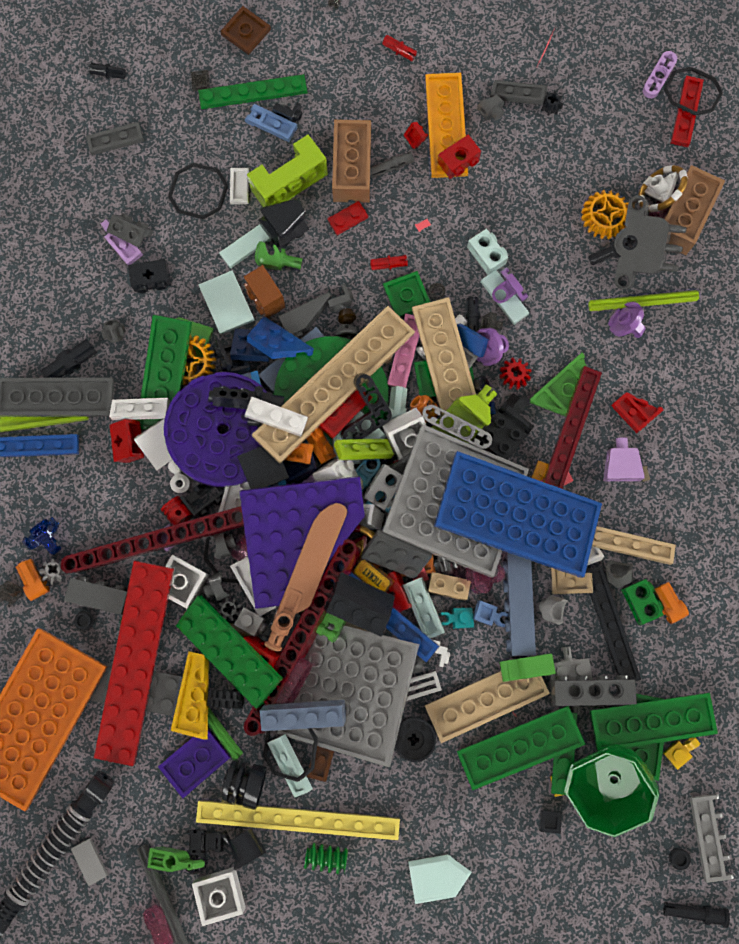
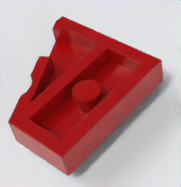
(635, 411)

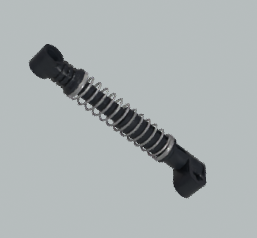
(79, 812)

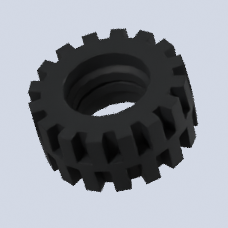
(225, 699)

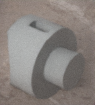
(552, 609)

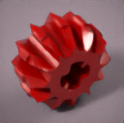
(522, 373)

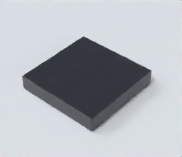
(261, 468)

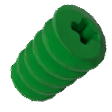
(326, 858)

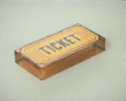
(372, 575)

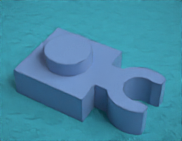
(487, 614)

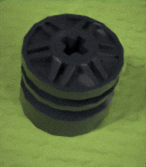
(423, 747)
(244, 784)

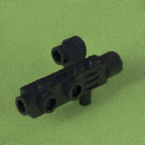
(240, 399)

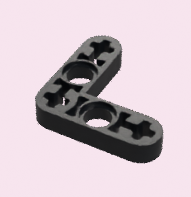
(374, 409)

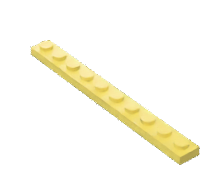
(298, 820)

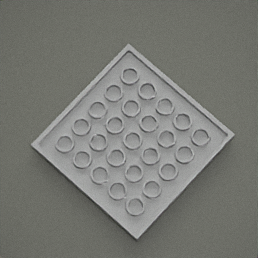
(420, 495)
(374, 682)

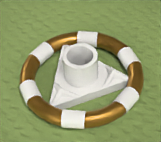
(662, 188)

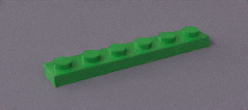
(252, 91)

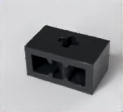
(140, 273)

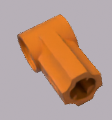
(32, 581)
(672, 606)

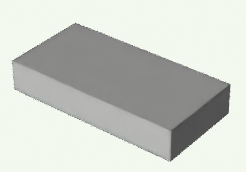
(89, 861)

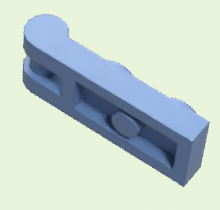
(271, 123)

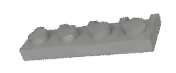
(709, 838)

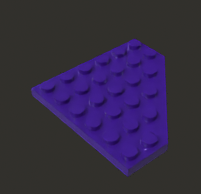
(279, 523)

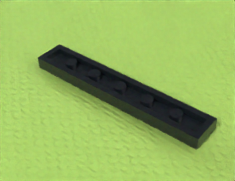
(612, 626)

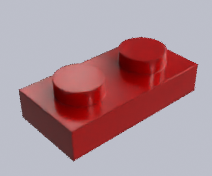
(347, 218)

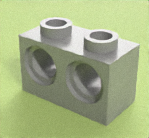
(380, 484)

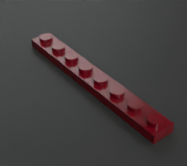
(572, 427)

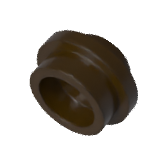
(346, 316)

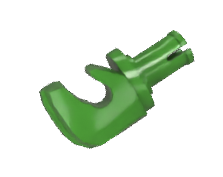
(277, 260)

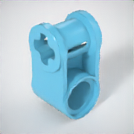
(366, 474)

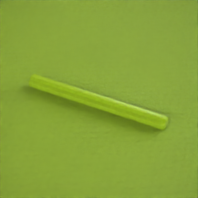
(644, 300)

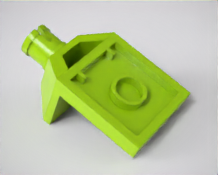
(472, 409)

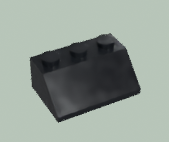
(360, 604)

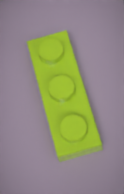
(363, 449)

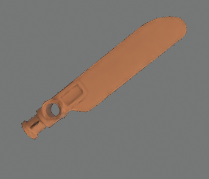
(307, 570)

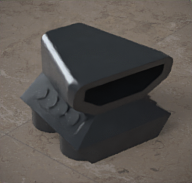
(284, 222)

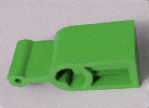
(527, 667)
(172, 860)

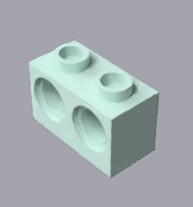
(483, 254)

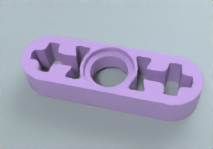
(660, 68)

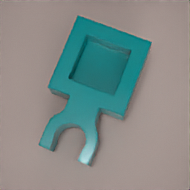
(460, 618)

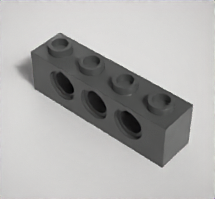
(624, 695)

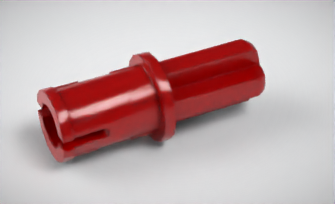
(399, 47)
(388, 262)

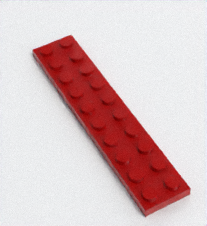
(133, 663)

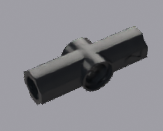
(69, 360)

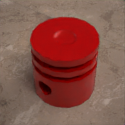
(174, 508)

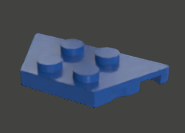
(276, 341)

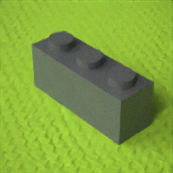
(96, 595)

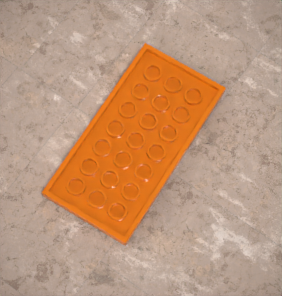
(40, 712)

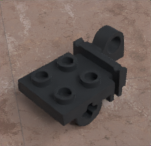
(507, 427)

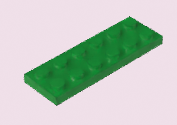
(165, 360)
(229, 652)
(654, 721)
(520, 747)

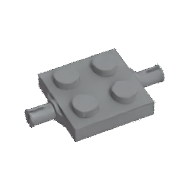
(573, 667)

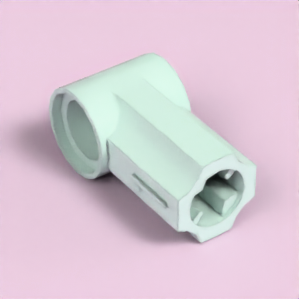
(398, 401)

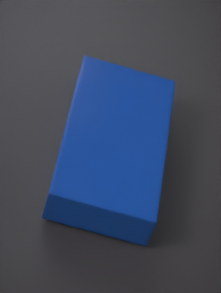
(472, 340)

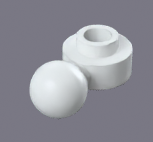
(178, 476)

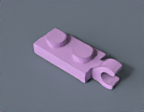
(125, 250)

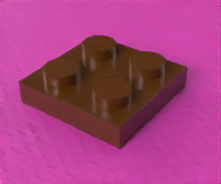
(245, 30)

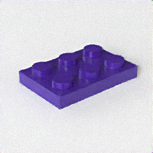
(193, 763)

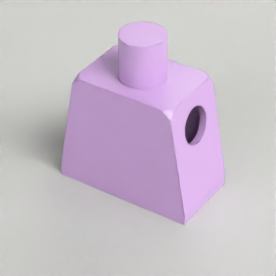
(623, 463)

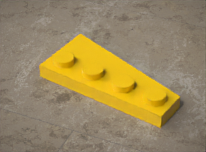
(191, 707)

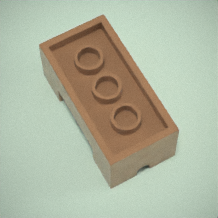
(351, 160)
(693, 207)

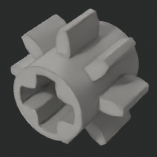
(53, 576)

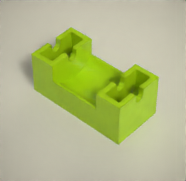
(292, 177)

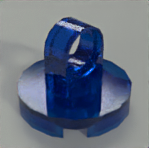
(43, 535)

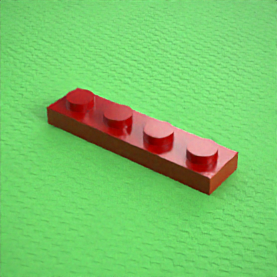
(684, 120)

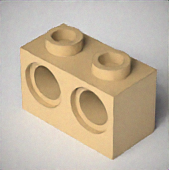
(448, 586)

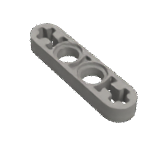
(458, 424)

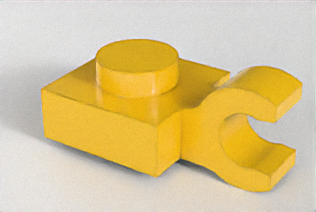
(679, 753)

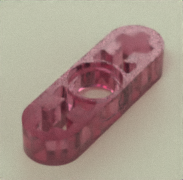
(295, 682)

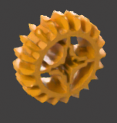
(592, 219)
(191, 367)

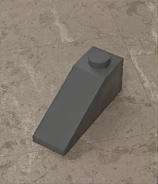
(303, 317)

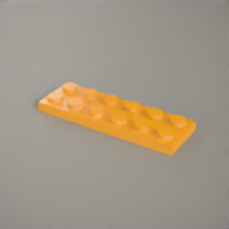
(445, 116)

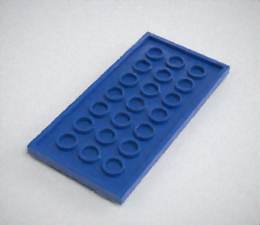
(518, 514)

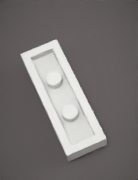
(139, 408)
(276, 416)
(242, 572)

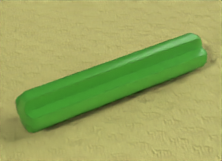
(223, 736)

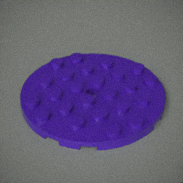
(194, 436)

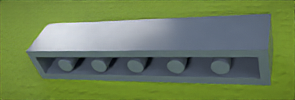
(519, 606)

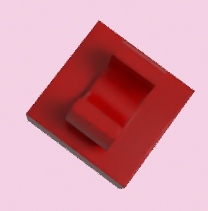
(415, 135)

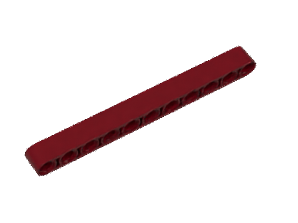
(155, 543)
(304, 625)

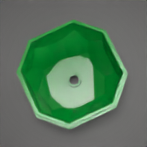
(612, 804)

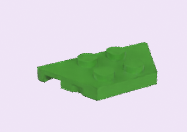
(559, 391)

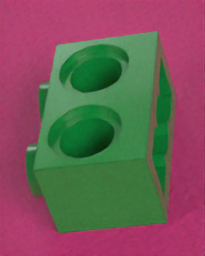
(638, 604)

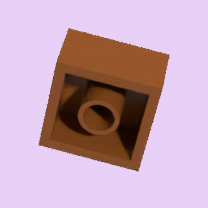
(263, 292)

